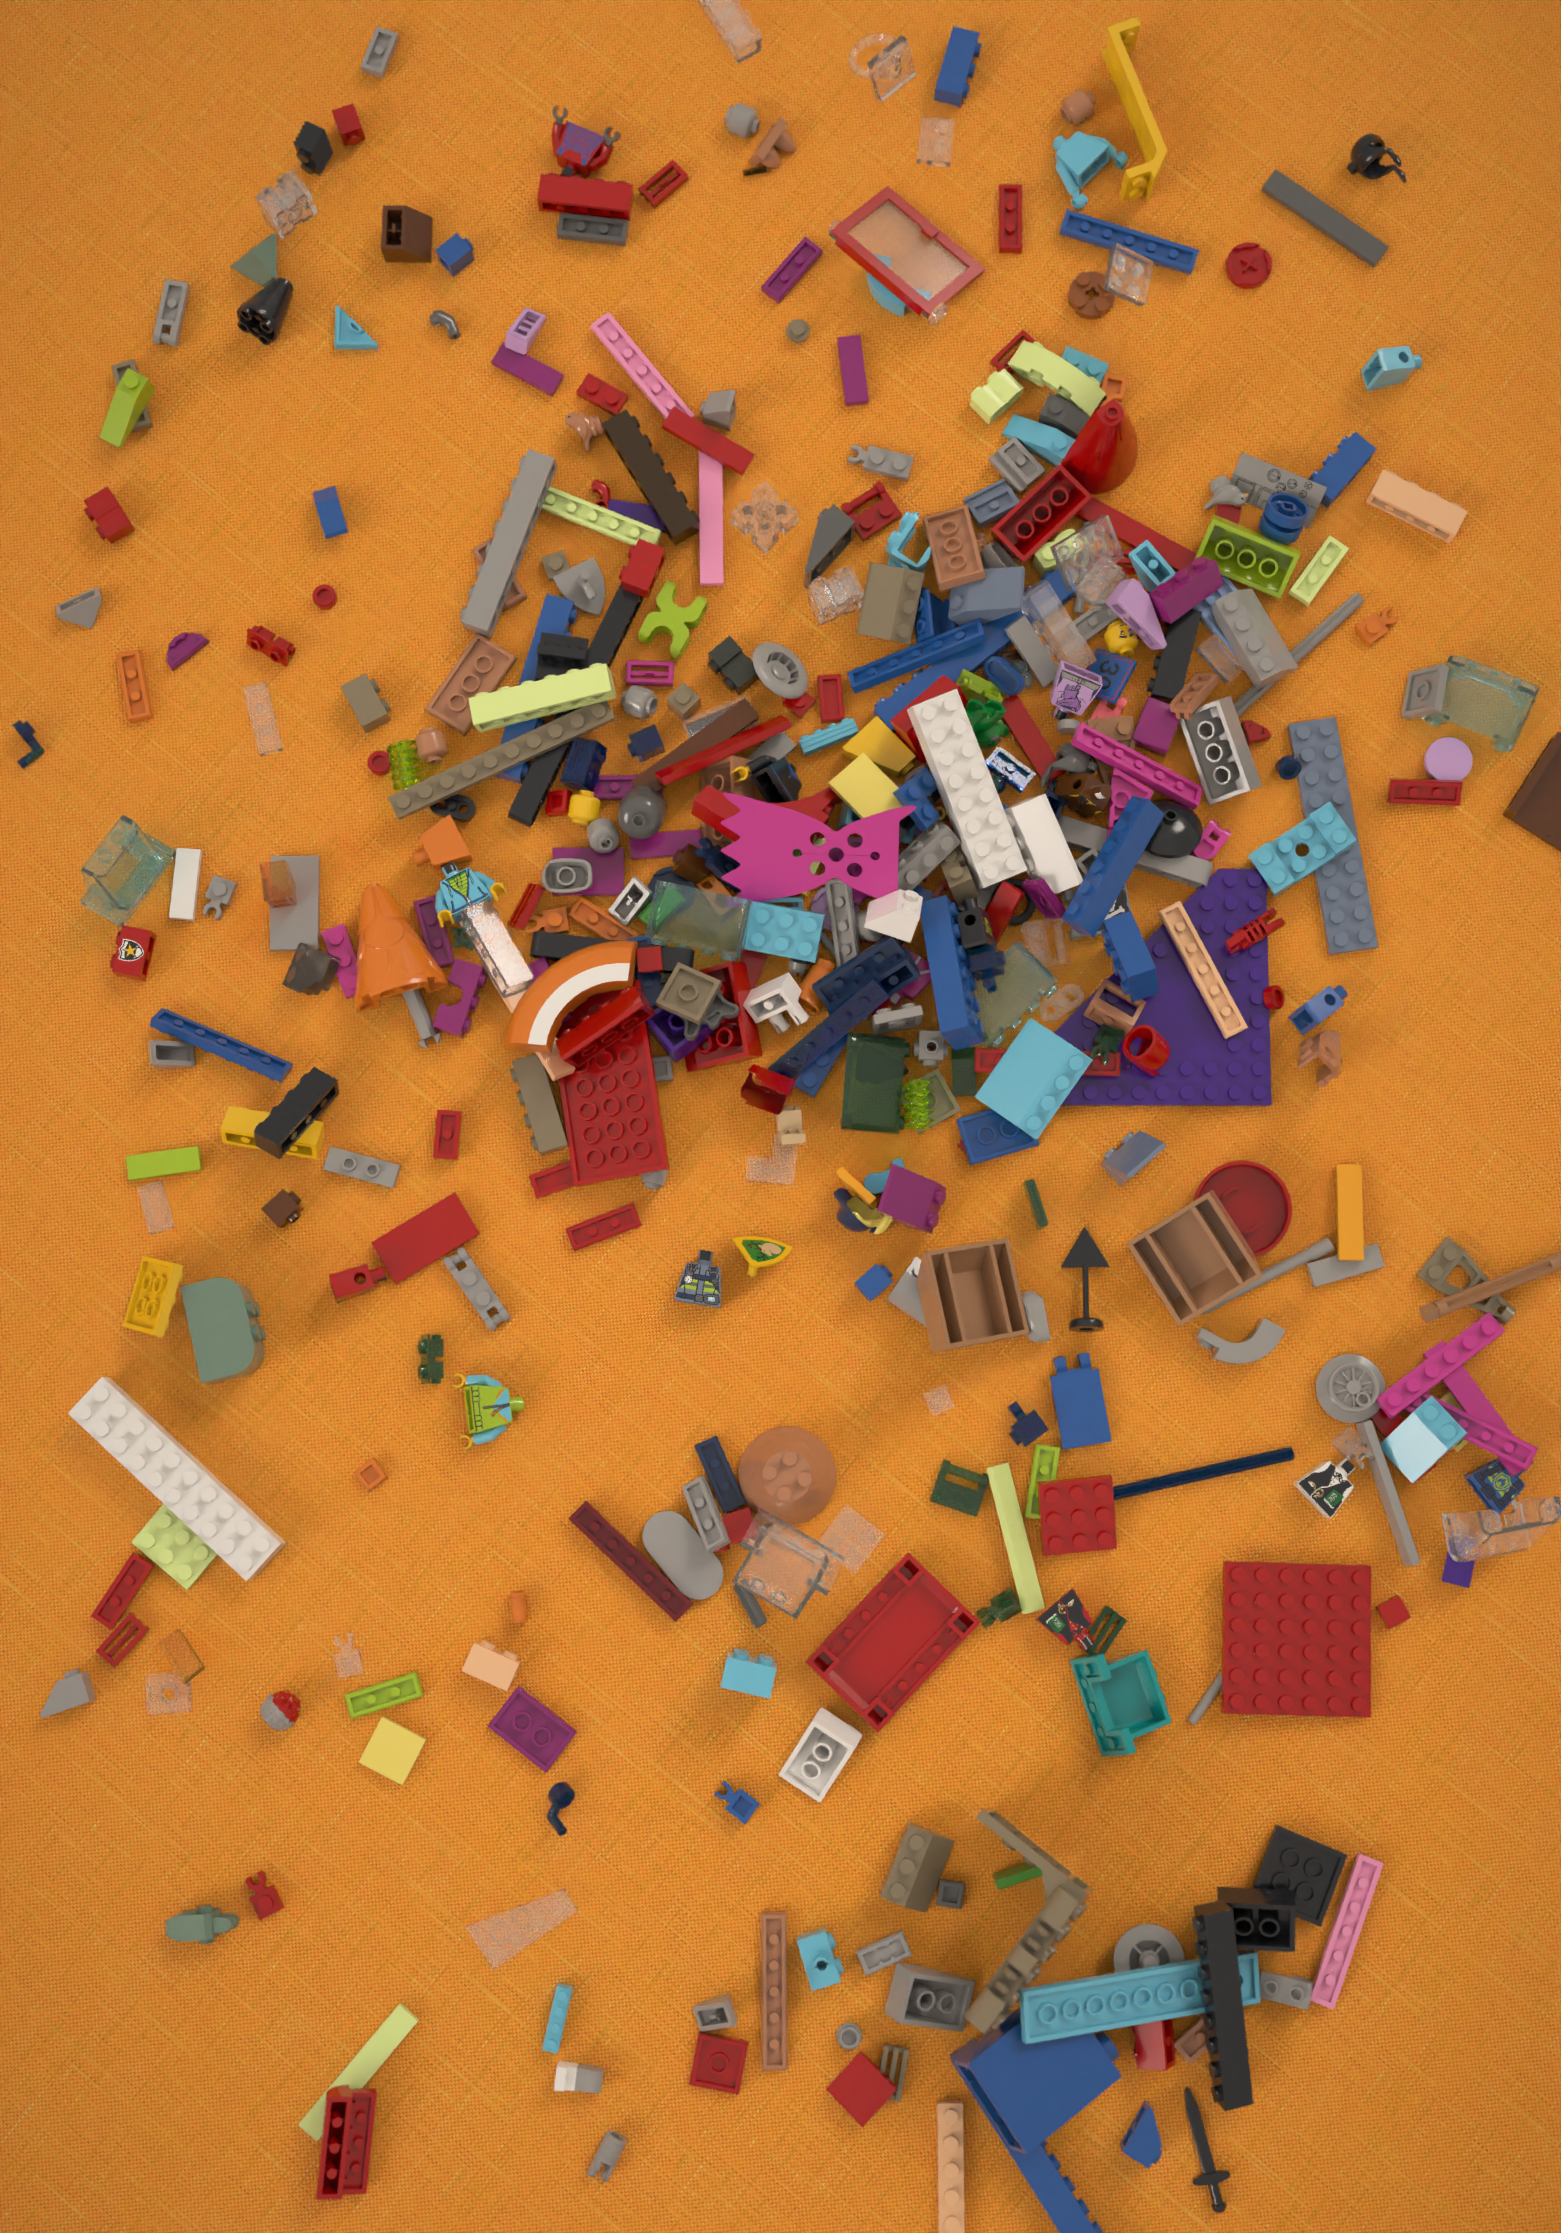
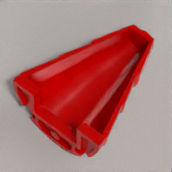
(1103, 450)

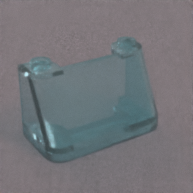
(1485, 702)

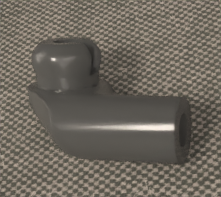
(441, 317)

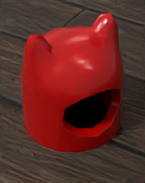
(1153, 1051)

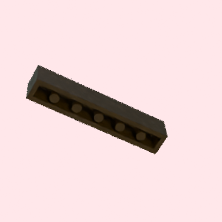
(650, 476)

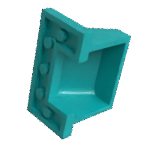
(1120, 1699)

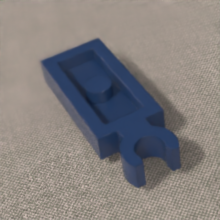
(717, 861)

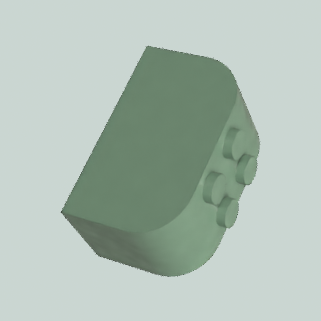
(223, 1329)

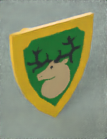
(761, 1251)

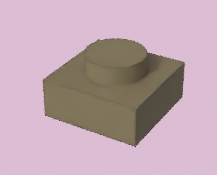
(555, 564)

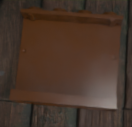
(1538, 799)

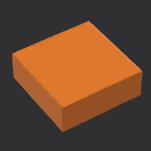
(371, 1474)

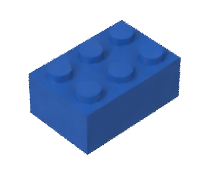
(1130, 957)

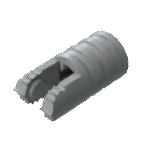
(607, 2153)

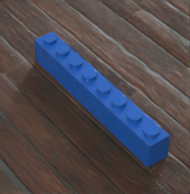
(555, 619)

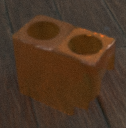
(278, 884)

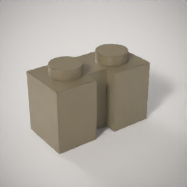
(365, 702)
(958, 876)

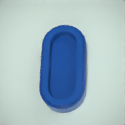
(1004, 675)

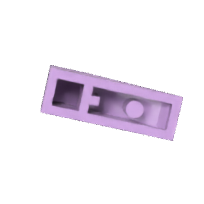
(1136, 610)

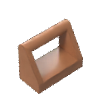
(1104, 1013)

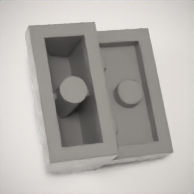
(906, 1293)

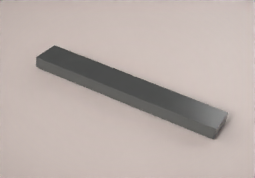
(1324, 218)

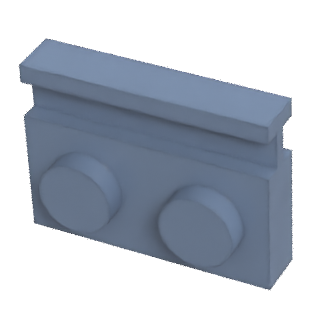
(991, 503)

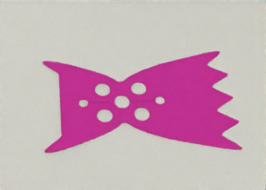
(773, 833)

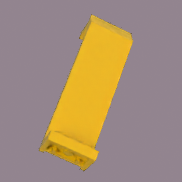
(1144, 177)

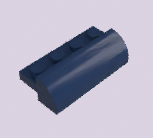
(884, 960)

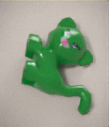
(986, 722)

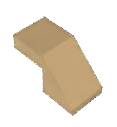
(790, 1126)

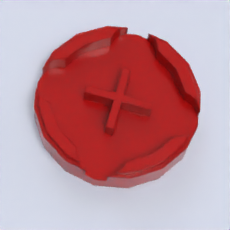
(1248, 265)

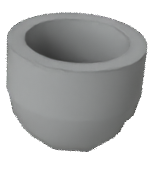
(797, 966)

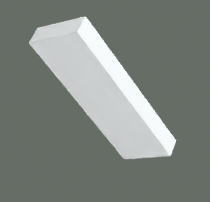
(185, 884)

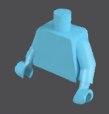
(1081, 160)

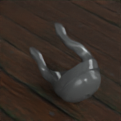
(1072, 760)

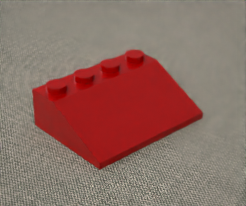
(736, 1037)

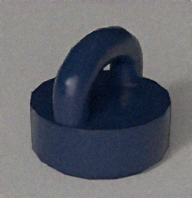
(1288, 767)

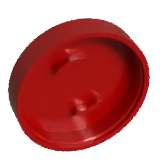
(1254, 1201)

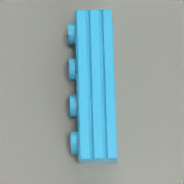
(825, 738)
(557, 2018)

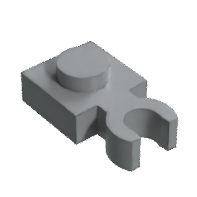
(220, 893)

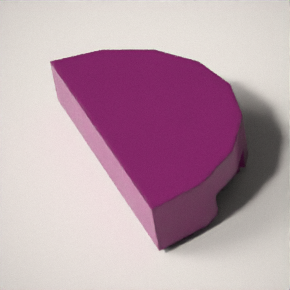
(184, 647)

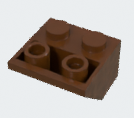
(406, 235)

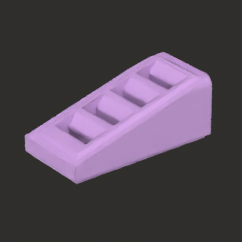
(523, 332)

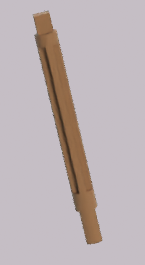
(1490, 1288)

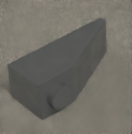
(1063, 416)

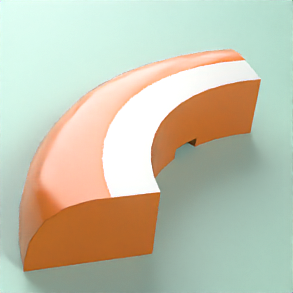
(564, 988)

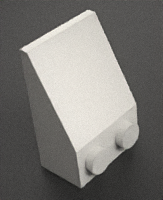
(820, 1754)

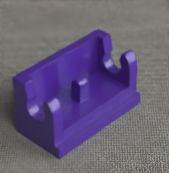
(1457, 1572)

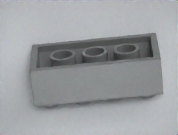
(1253, 637)
(1220, 751)

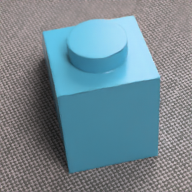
(1150, 566)

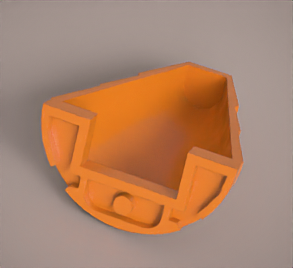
(390, 953)

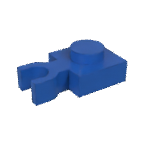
(740, 1804)

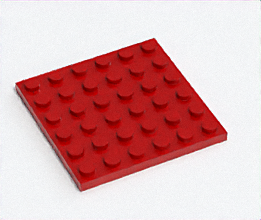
(1296, 1639)

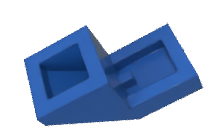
(330, 512)

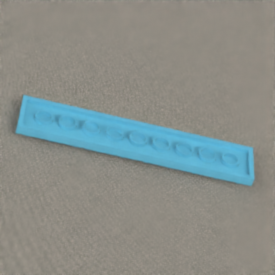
(1123, 1999)

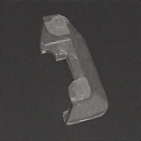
(1481, 1533)

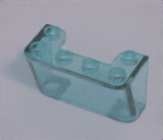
(699, 920)
(1018, 992)

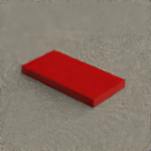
(425, 1238)

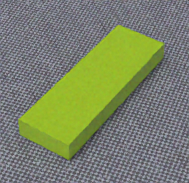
(163, 1163)
(1043, 1469)
(384, 1695)

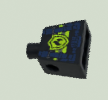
(974, 926)

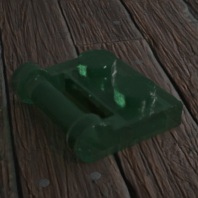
(958, 1496)

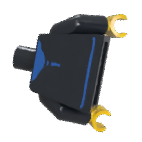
(773, 778)

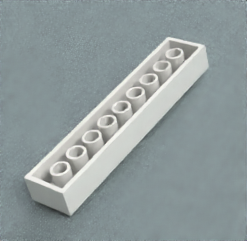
(177, 1478)

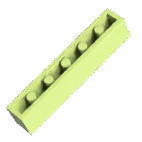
(542, 697)

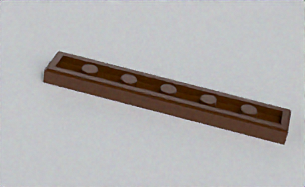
(721, 729)

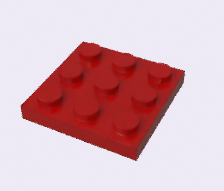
(1077, 1515)

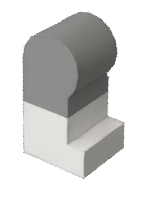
(578, 2077)

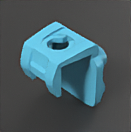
(899, 540)

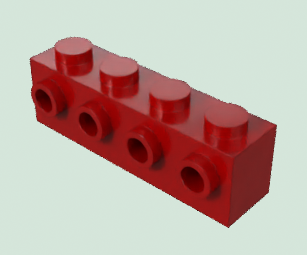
(585, 196)

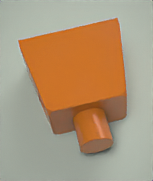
(442, 845)

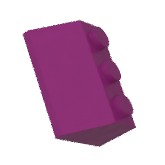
(1186, 589)

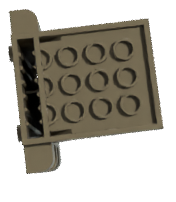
(1064, 1904)

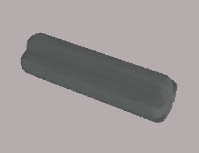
(751, 1606)

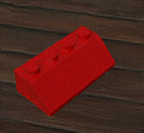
(1040, 514)
(605, 1027)

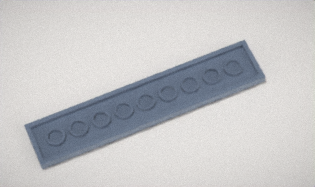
(1341, 881)

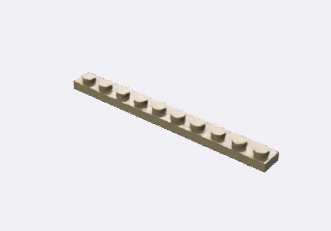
(501, 759)

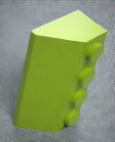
(1248, 556)

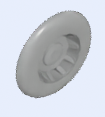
(780, 670)

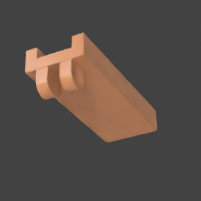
(1193, 695)

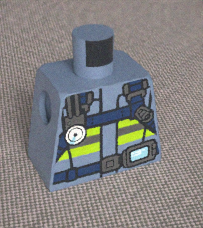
(700, 1282)

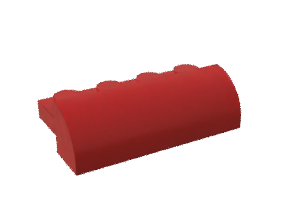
(346, 2142)

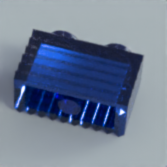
(584, 764)

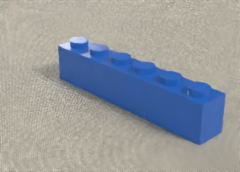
(1113, 866)

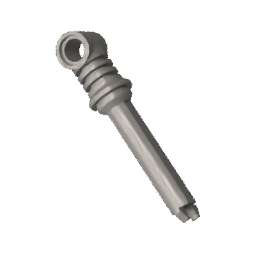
(421, 1017)

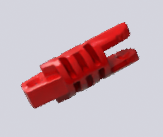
(1254, 931)

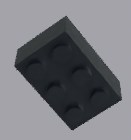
(1262, 1917)

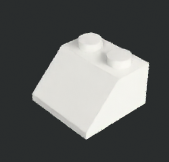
(895, 914)

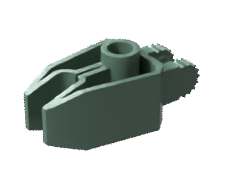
(200, 1924)

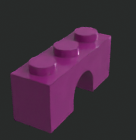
(456, 1019)

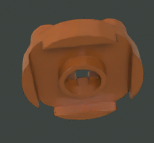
(1080, 301)

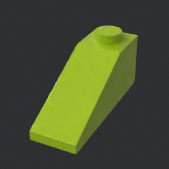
(126, 407)

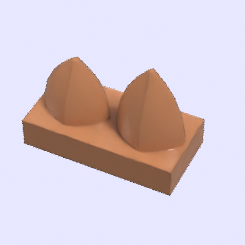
(775, 136)

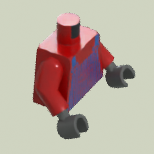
(578, 148)

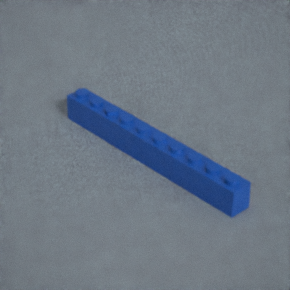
(969, 659)
(1045, 2179)

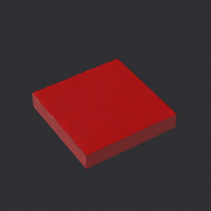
(718, 2062)
(862, 2088)

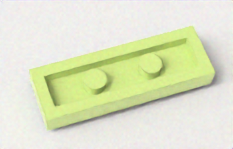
(1318, 570)

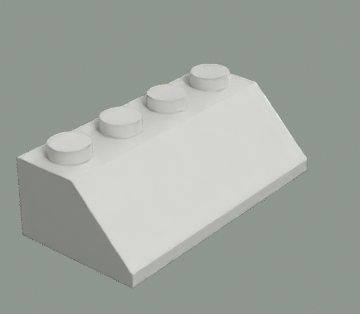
(1043, 843)

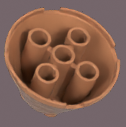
(787, 1474)

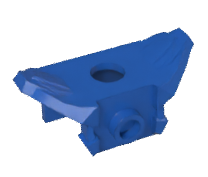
(931, 616)

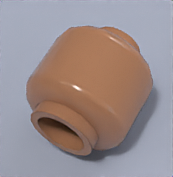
(1077, 107)
(431, 745)

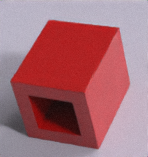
(348, 125)

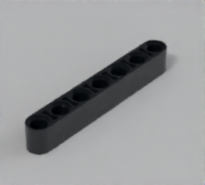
(557, 946)

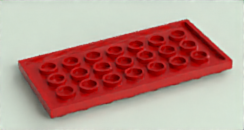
(613, 1106)

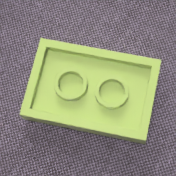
(174, 1547)

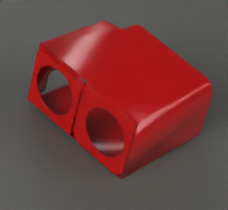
(772, 1082)

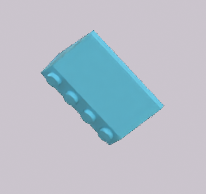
(1033, 1078)

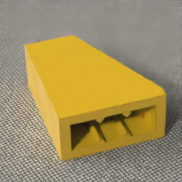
(882, 748)

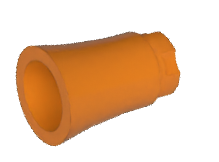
(808, 998)

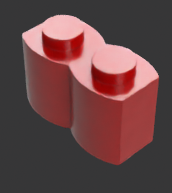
(109, 515)

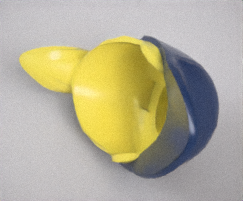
(858, 1216)

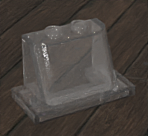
(785, 1564)

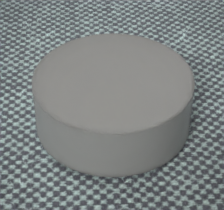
(1067, 726)

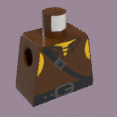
(1083, 793)

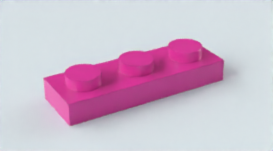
(340, 945)

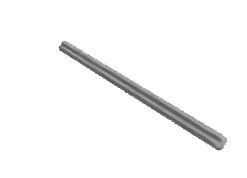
(1304, 647)

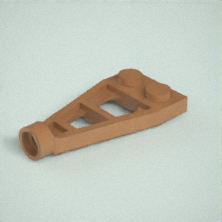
(1117, 728)

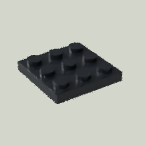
(1301, 1866)

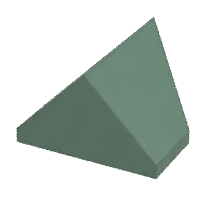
(260, 262)

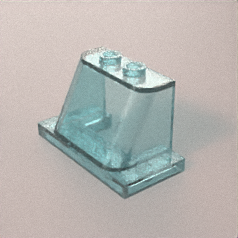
(123, 871)

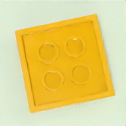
(153, 1296)

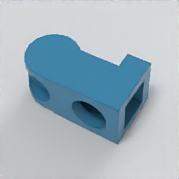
(876, 1182)

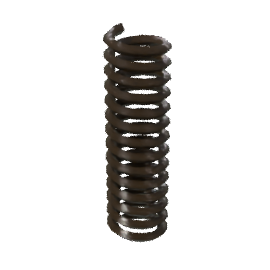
(757, 171)

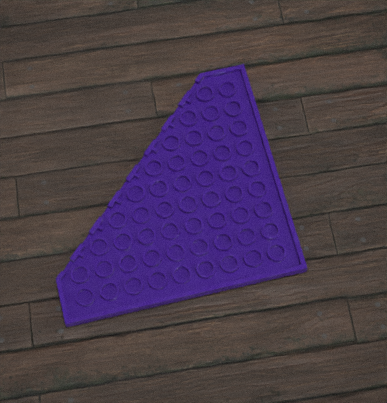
(1201, 1063)

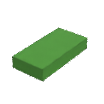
(1016, 1875)

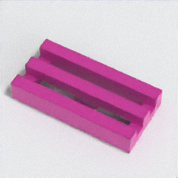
(649, 682)

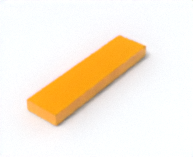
(1349, 1212)

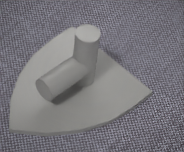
(583, 585)

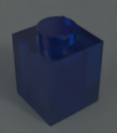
(645, 744)

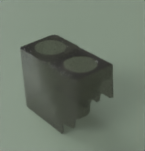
(311, 970)

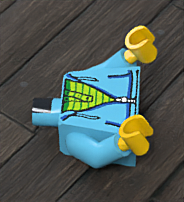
(463, 890)

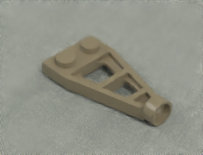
(1441, 1264)

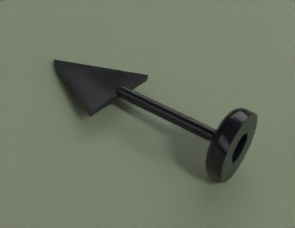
(1085, 1255)

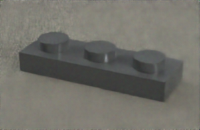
(592, 229)

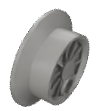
(1349, 1388)
(1146, 1947)

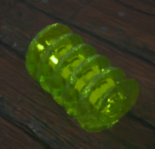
(402, 764)
(918, 1104)

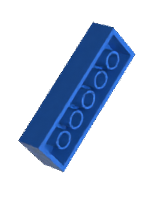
(951, 975)

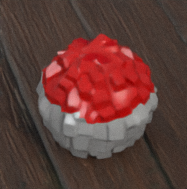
(280, 1710)

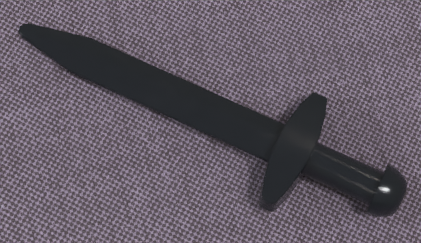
(1210, 2175)

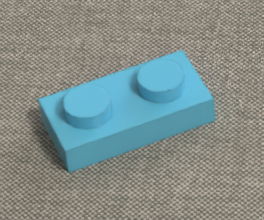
(1087, 364)

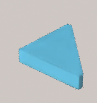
(350, 334)

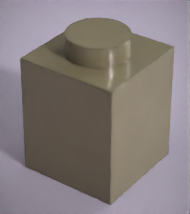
(683, 702)

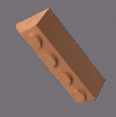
(719, 777)

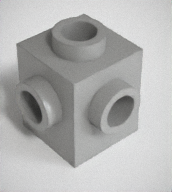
(934, 1040)

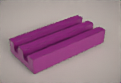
(1044, 898)

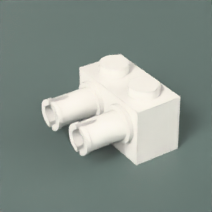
(773, 998)

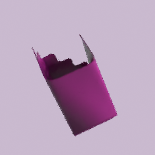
(1155, 727)

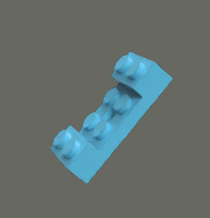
(1323, 834)

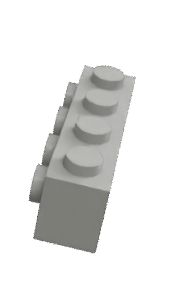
(925, 854)

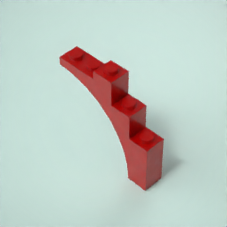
(714, 807)

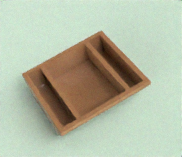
(1195, 1258)
(971, 1295)

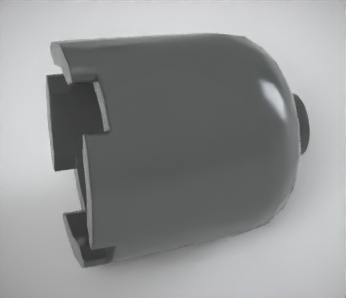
(642, 812)

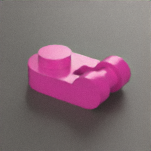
(1208, 847)

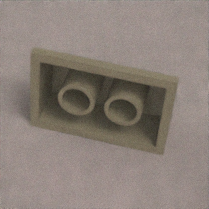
(890, 603)
(916, 1867)

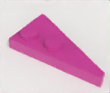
(1122, 789)

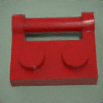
(875, 517)

